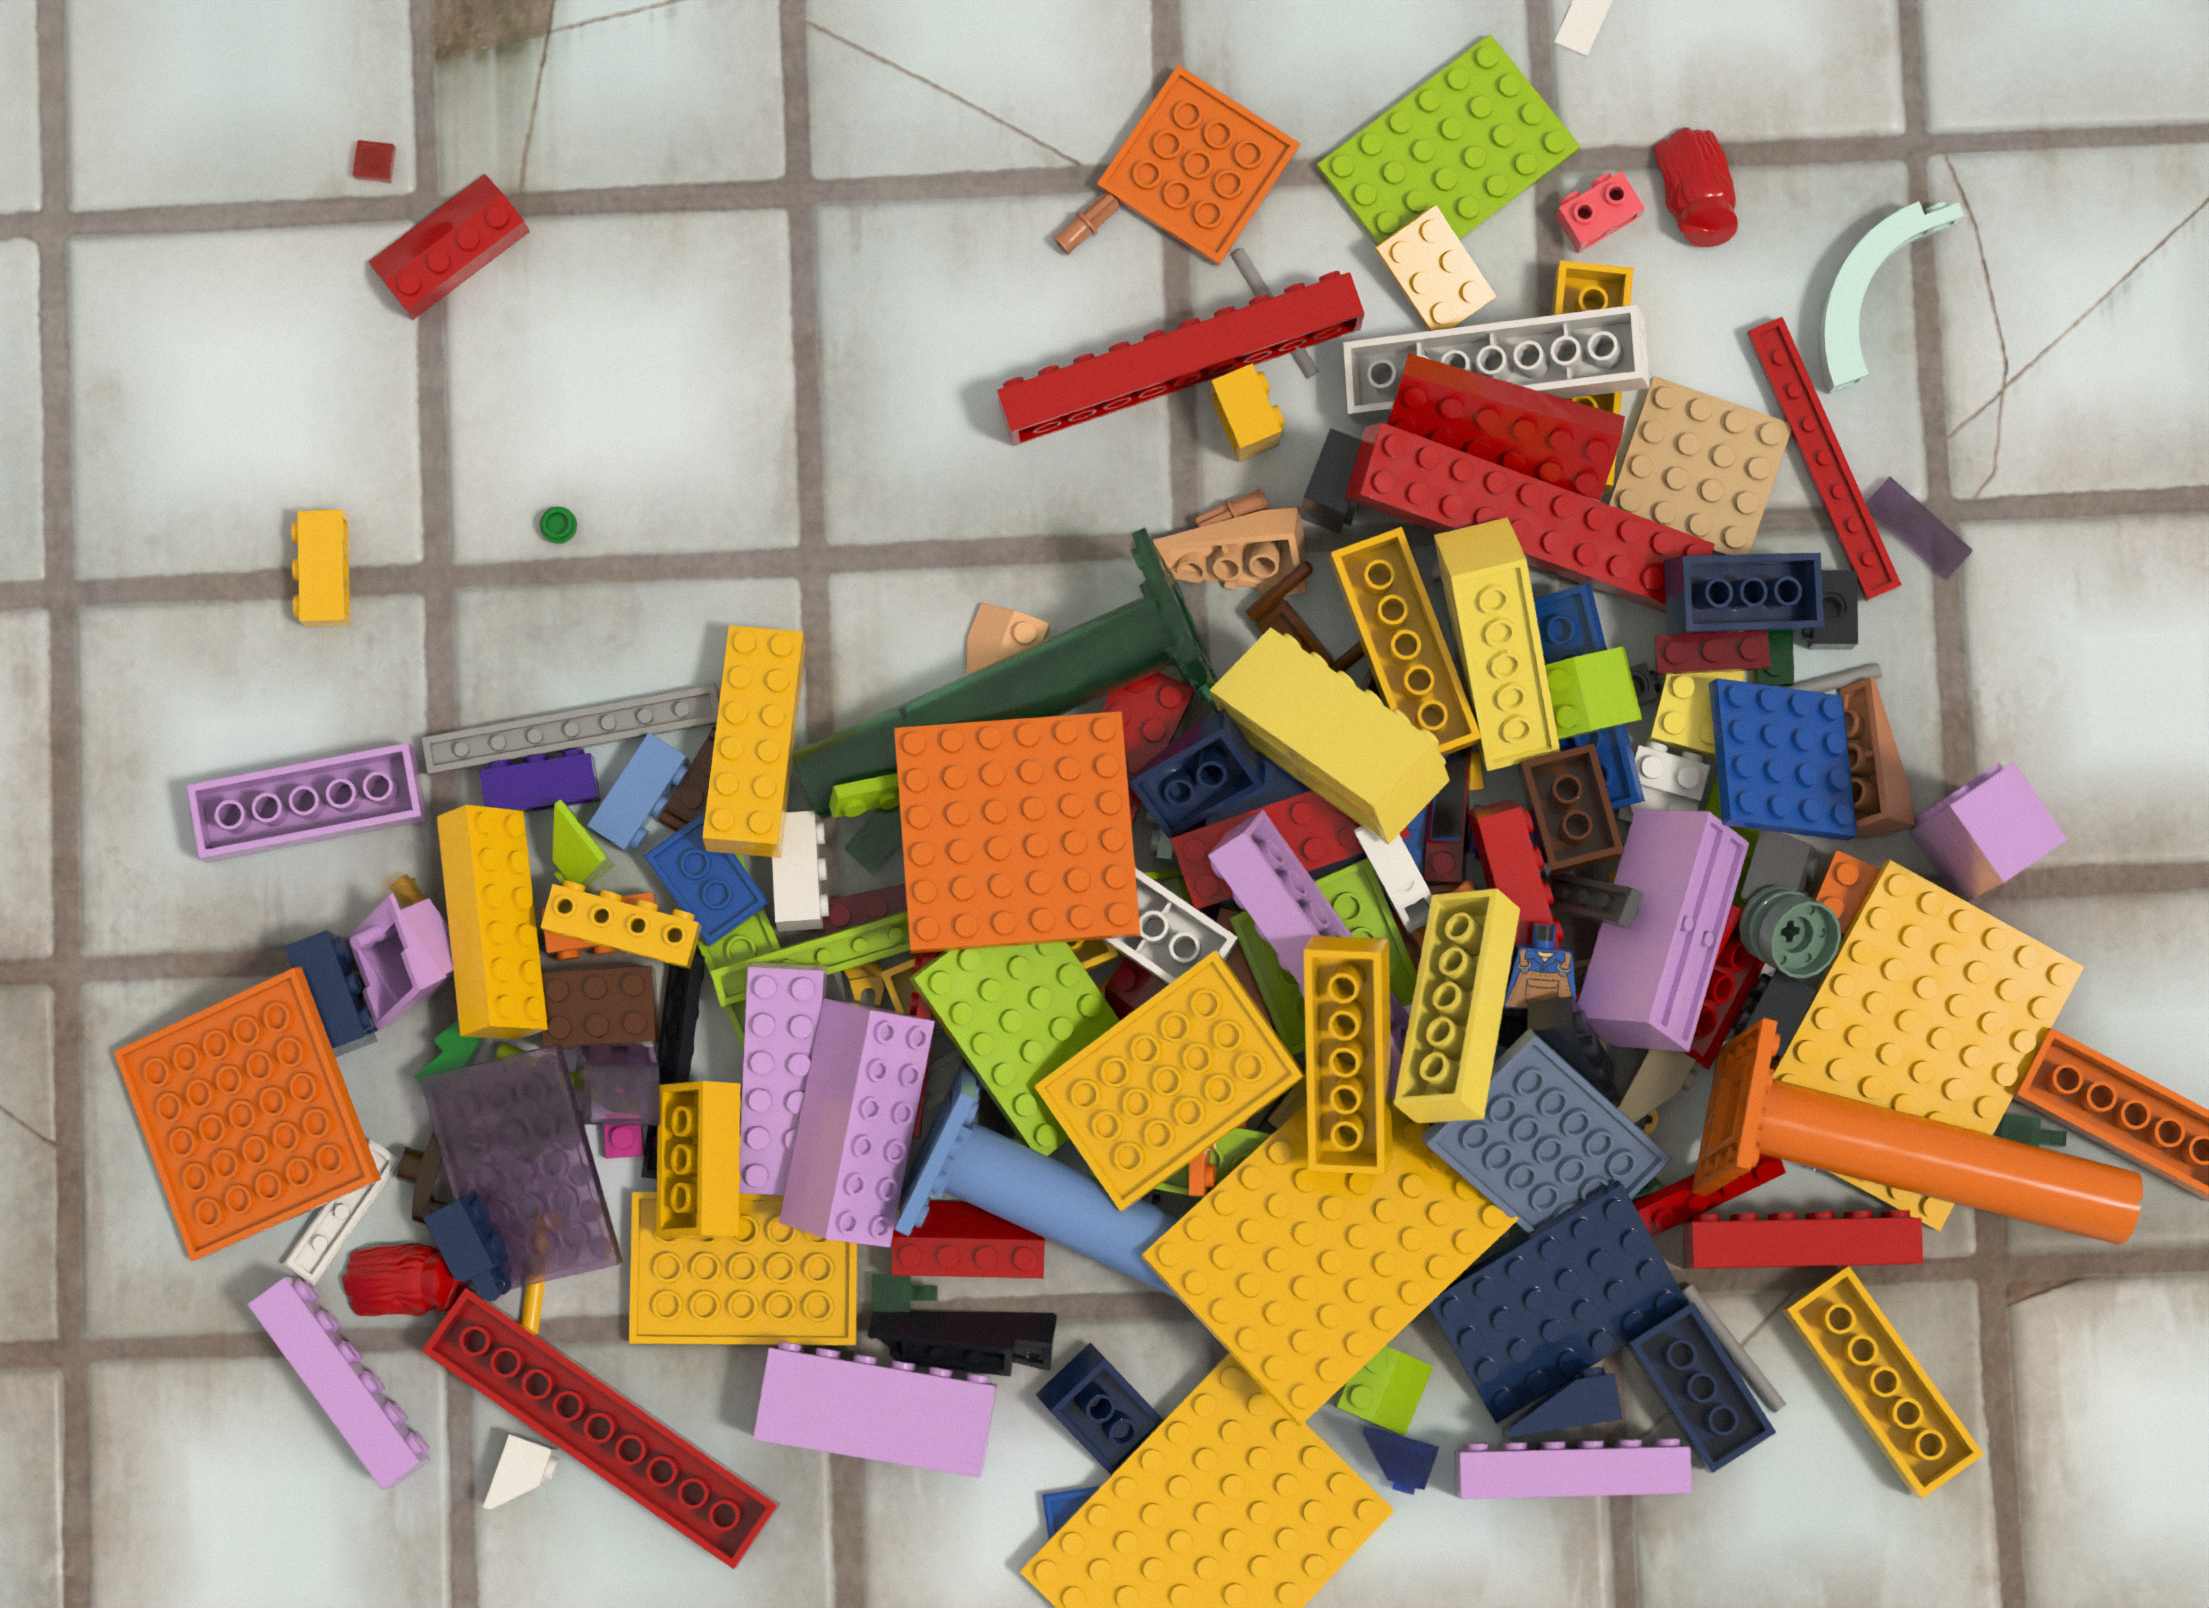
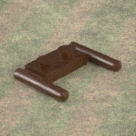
(1275, 612)
(691, 795)

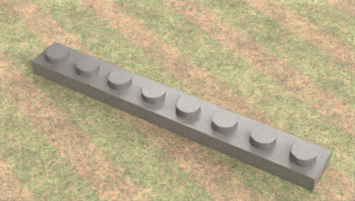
(571, 730)

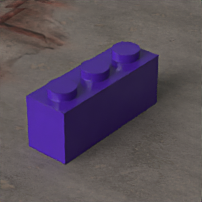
(541, 782)

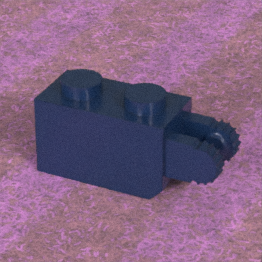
(471, 1245)

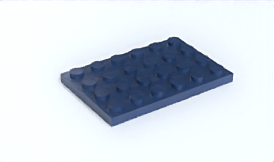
(1556, 1301)

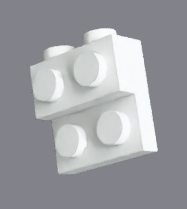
(1667, 780)

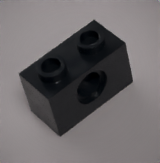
(1840, 632)

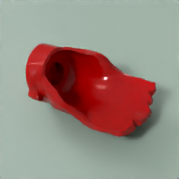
(1698, 186)
(400, 1281)

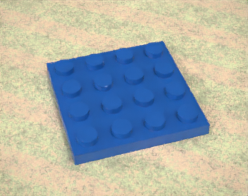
(1782, 760)

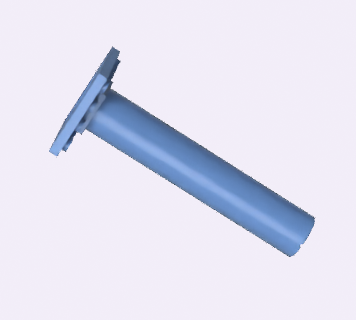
(1026, 1189)

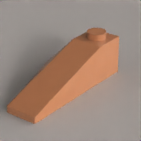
(1876, 771)

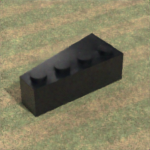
(1570, 1035)

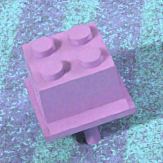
(401, 958)

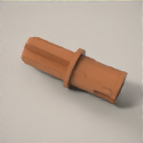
(1086, 223)
(1244, 505)

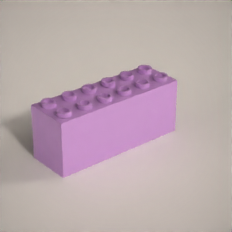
(1986, 832)
(1654, 977)
(856, 1123)
(875, 1410)

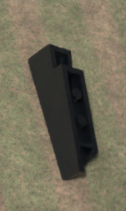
(967, 1339)

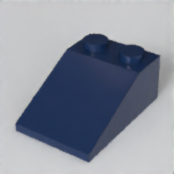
(1198, 774)
(1575, 1403)
(1099, 1408)

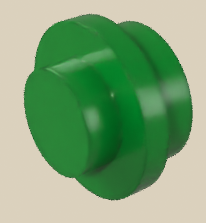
(558, 525)

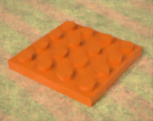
(1198, 165)

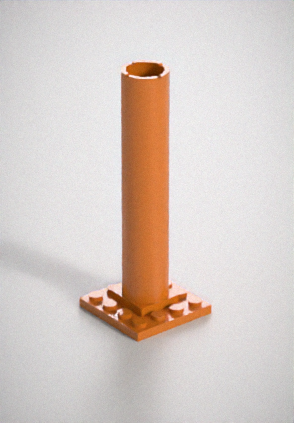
(1899, 1150)

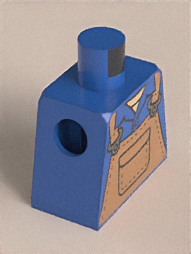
(1539, 970)

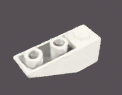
(1398, 878)

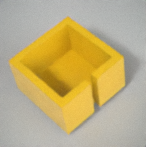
(1246, 413)

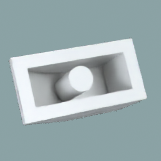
(521, 1469)

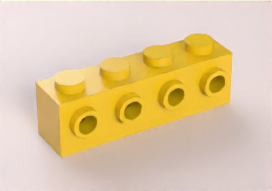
(620, 925)

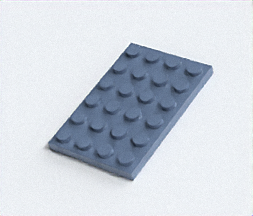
(1545, 1138)

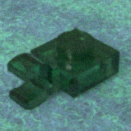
(2028, 1131)
(896, 1293)

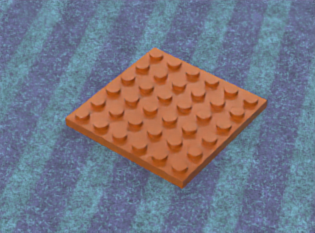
(1016, 832)
(247, 1114)

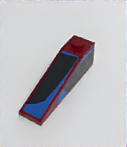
(1449, 822)

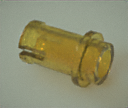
(407, 891)

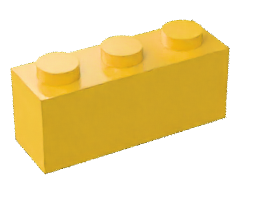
(321, 568)

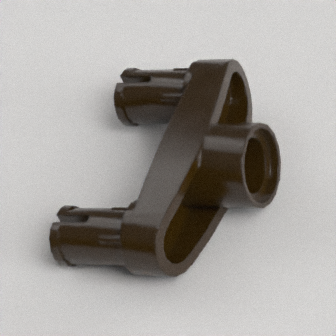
(422, 1170)

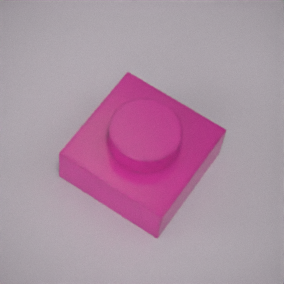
(623, 1141)

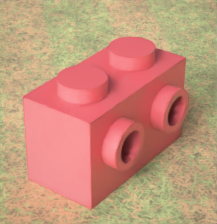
(1599, 211)

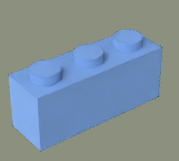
(639, 793)

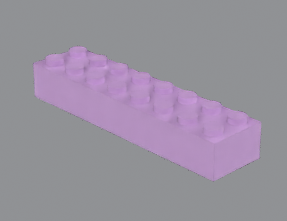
(1287, 906)

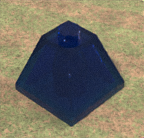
(1400, 1458)

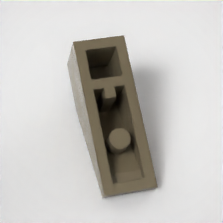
(1656, 1081)

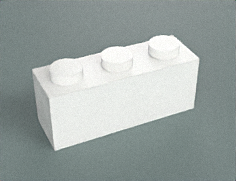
(799, 875)

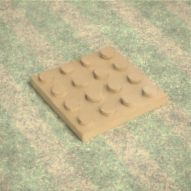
(1701, 466)

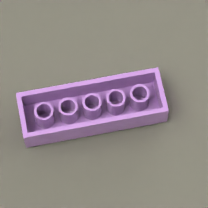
(307, 803)
(778, 1051)
(340, 1381)
(1573, 1471)

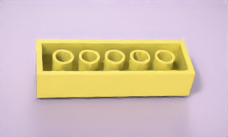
(1457, 1006)

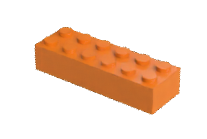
(2119, 1110)

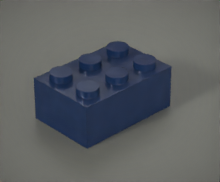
(335, 990)

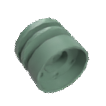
(1790, 931)

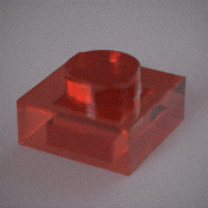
(374, 161)

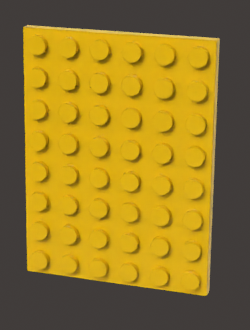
(1927, 1014)
(1322, 1267)
(1213, 1512)

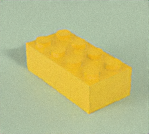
(698, 1160)

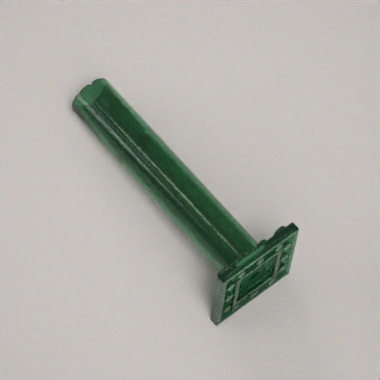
(1031, 683)

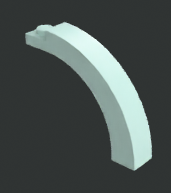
(1839, 324)

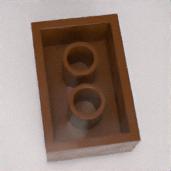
(1570, 810)
(601, 1007)

